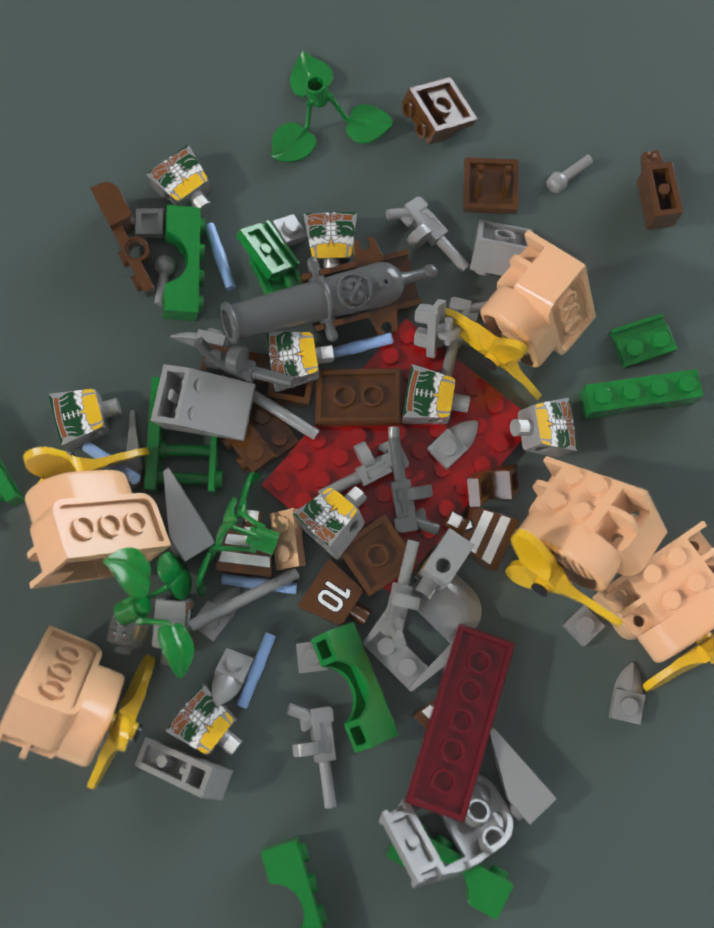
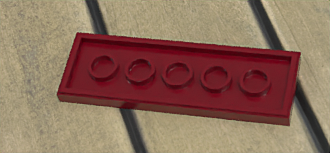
(460, 723)

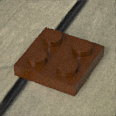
(376, 555)

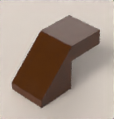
(493, 484)

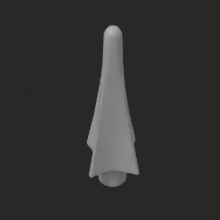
(133, 443)

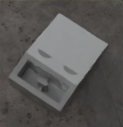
(202, 403)

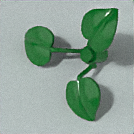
(311, 80)
(259, 538)
(132, 573)

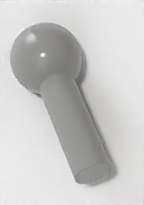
(558, 181)
(165, 267)

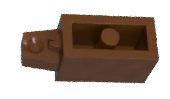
(658, 191)

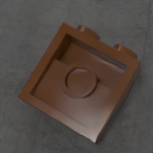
(437, 110)
(264, 442)

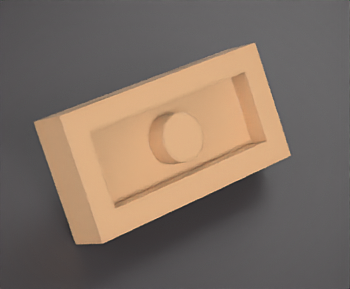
(290, 546)

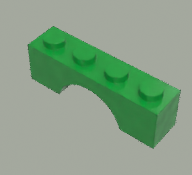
(183, 232)
(662, 390)
(370, 717)
(287, 867)
(485, 887)

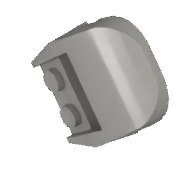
(444, 612)
(484, 832)

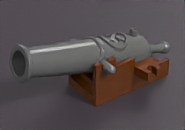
(334, 296)

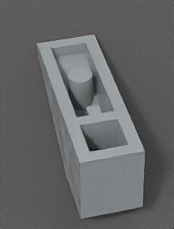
(185, 525)
(184, 769)
(519, 784)

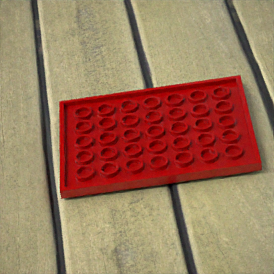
(332, 456)

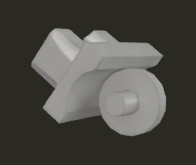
(439, 329)

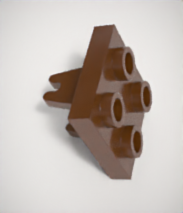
(490, 185)

